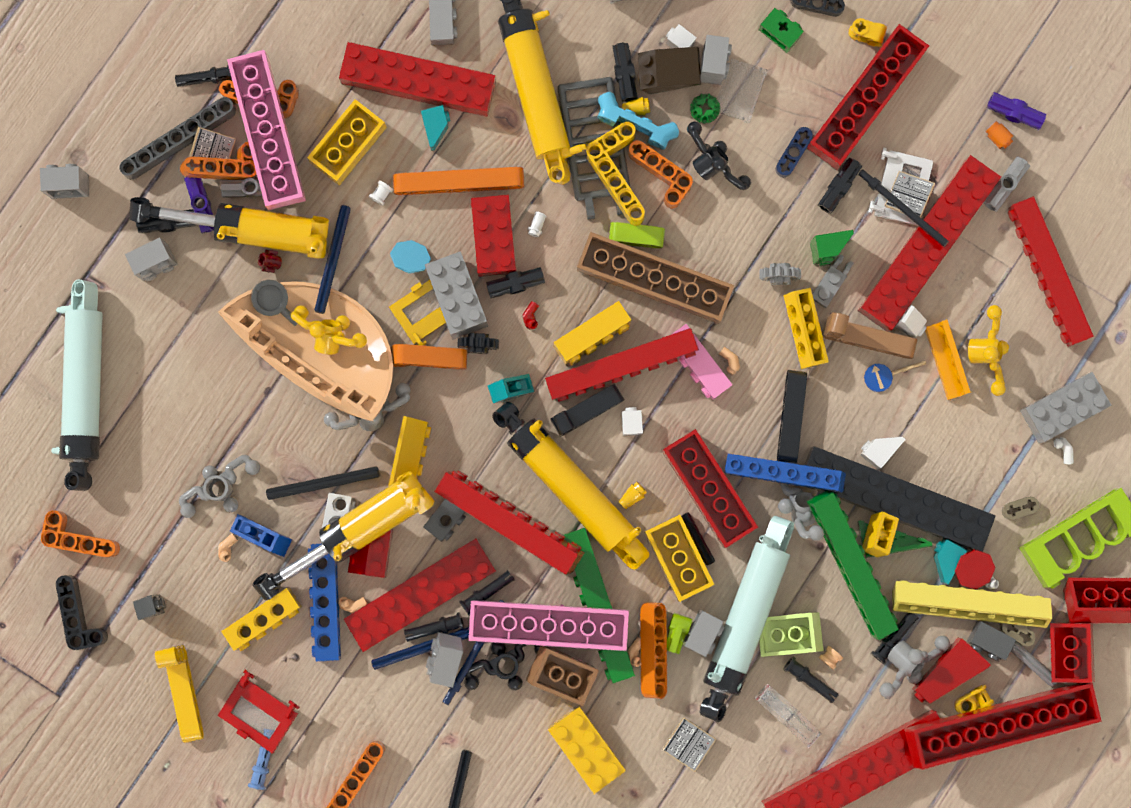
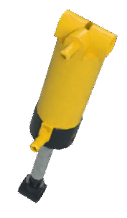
(247, 226)
(356, 529)

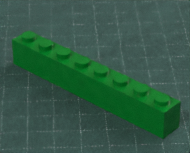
(852, 564)
(595, 596)

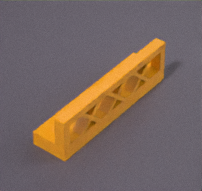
(947, 360)

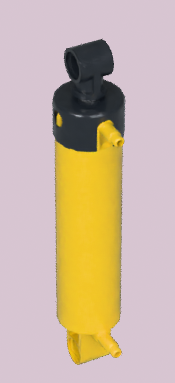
(536, 88)
(572, 486)

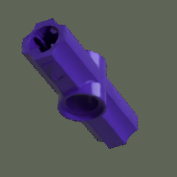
(1016, 110)
(196, 192)

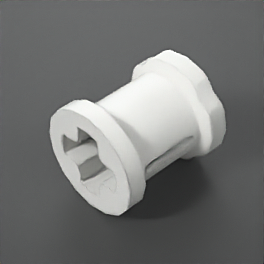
(381, 193)

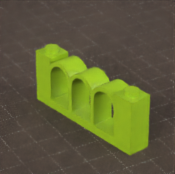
(1041, 560)

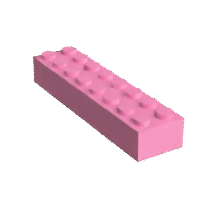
(266, 130)
(548, 625)

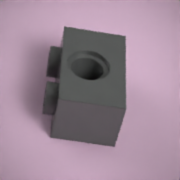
(435, 526)

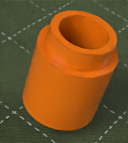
(999, 135)

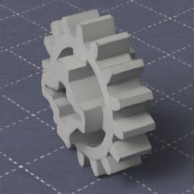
(780, 274)

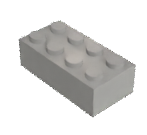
(456, 295)
(1065, 407)

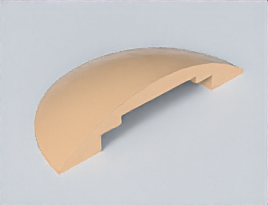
(350, 380)

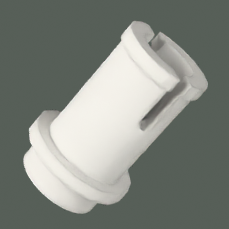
(537, 224)

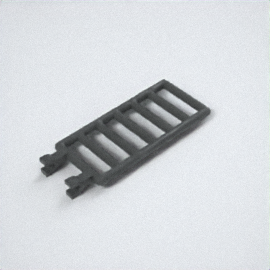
(574, 160)

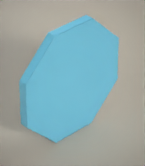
(410, 256)

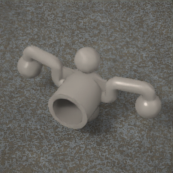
(331, 419)
(228, 477)
(800, 511)
(910, 663)

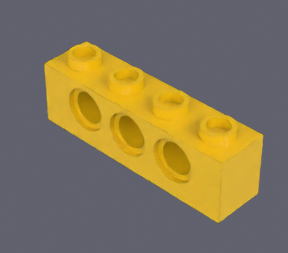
(805, 328)
(234, 632)

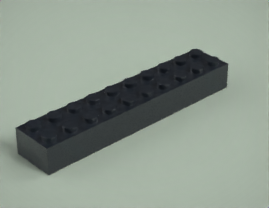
(907, 501)

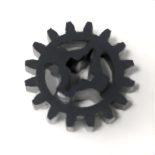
(478, 343)

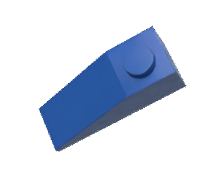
(261, 535)

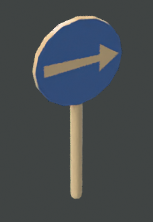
(879, 377)

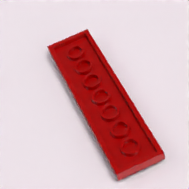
(419, 595)

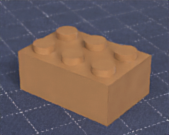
(562, 675)

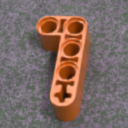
(287, 99)
(218, 165)
(657, 170)
(428, 356)
(80, 540)

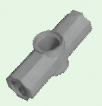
(1013, 176)
(237, 188)

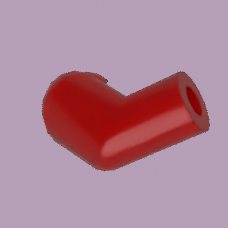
(528, 316)

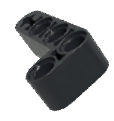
(587, 410)
(76, 611)

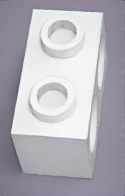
(332, 511)

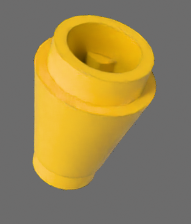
(639, 106)
(632, 495)

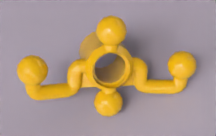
(328, 332)
(991, 350)

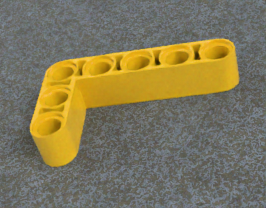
(613, 173)
(182, 690)

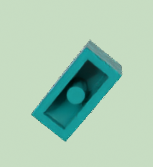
(435, 124)
(510, 388)
(946, 559)

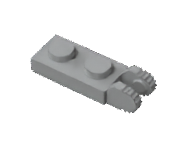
(831, 283)

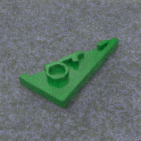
(900, 542)

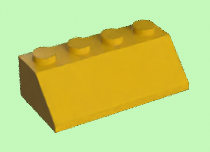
(410, 448)

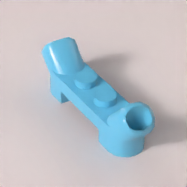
(658, 135)

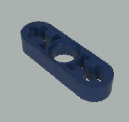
(805, 143)

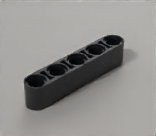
(792, 416)

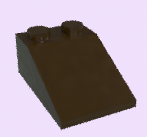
(669, 69)

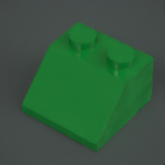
(828, 246)

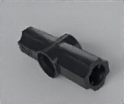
(624, 72)
(840, 185)
(162, 225)
(515, 282)

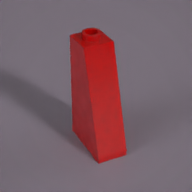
(951, 670)

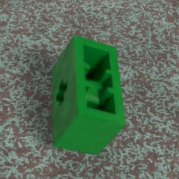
(786, 38)

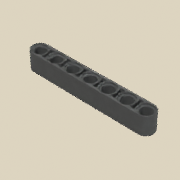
(168, 138)

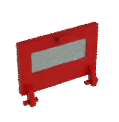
(258, 713)

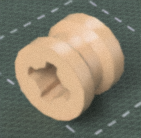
(831, 657)

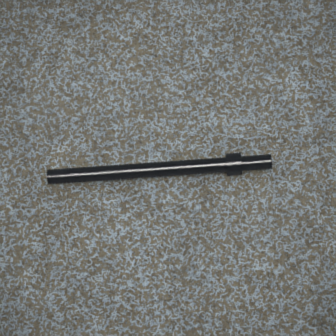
(875, 184)

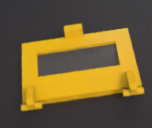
(419, 312)

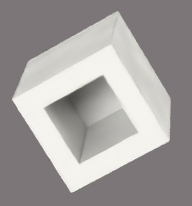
(680, 38)
(632, 421)

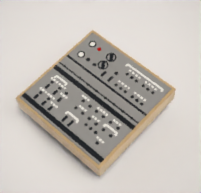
(212, 145)
(912, 192)
(689, 744)

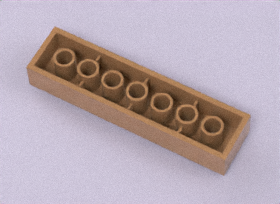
(655, 278)

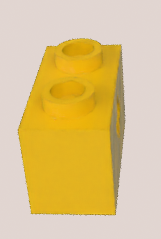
(880, 534)

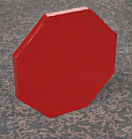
(975, 569)

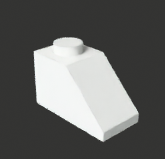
(912, 323)
(880, 450)

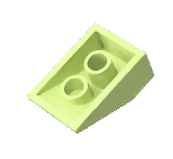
(791, 634)

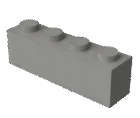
(441, 22)

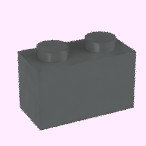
(991, 640)

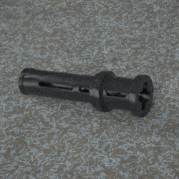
(213, 75)
(487, 591)
(443, 625)
(888, 643)
(803, 674)

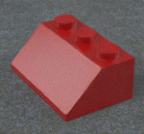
(372, 558)
(1072, 652)

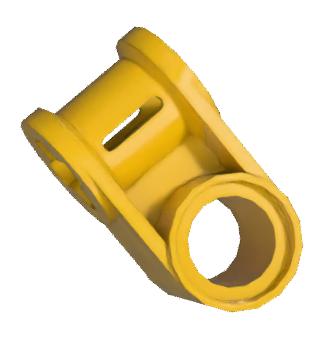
(870, 32)
(976, 698)

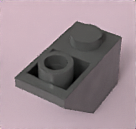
(149, 606)

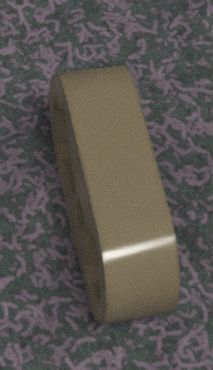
(1022, 512)
(1020, 628)

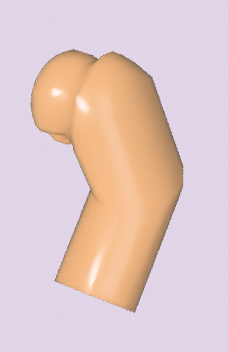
(350, 605)

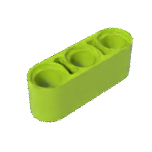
(638, 235)

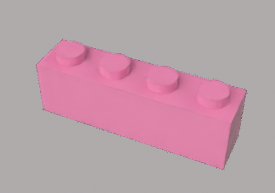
(705, 371)

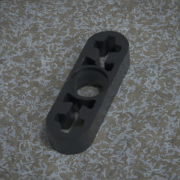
(829, 11)

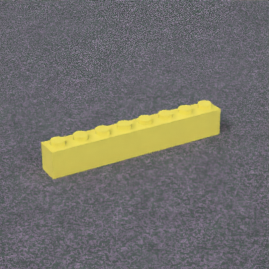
(971, 604)

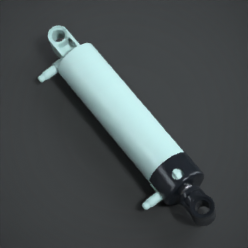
(81, 384)
(747, 617)

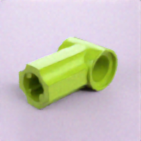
(679, 628)

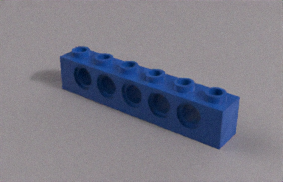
(785, 473)
(333, 651)

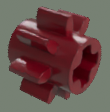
(269, 261)

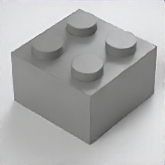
(714, 58)
(64, 181)
(151, 259)
(703, 633)
(444, 660)

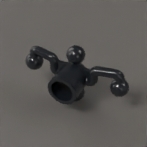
(714, 159)
(491, 667)

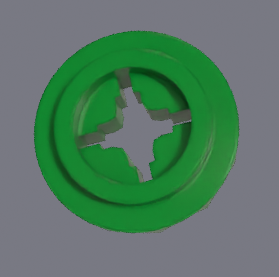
(709, 115)

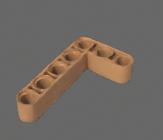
(840, 330)

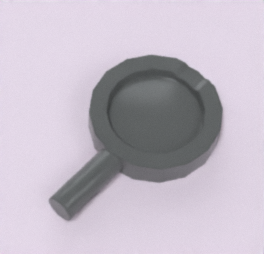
(271, 299)

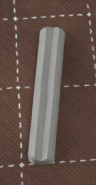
(1032, 663)

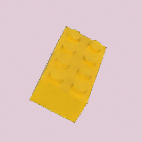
(347, 142)
(592, 333)
(679, 558)
(586, 749)

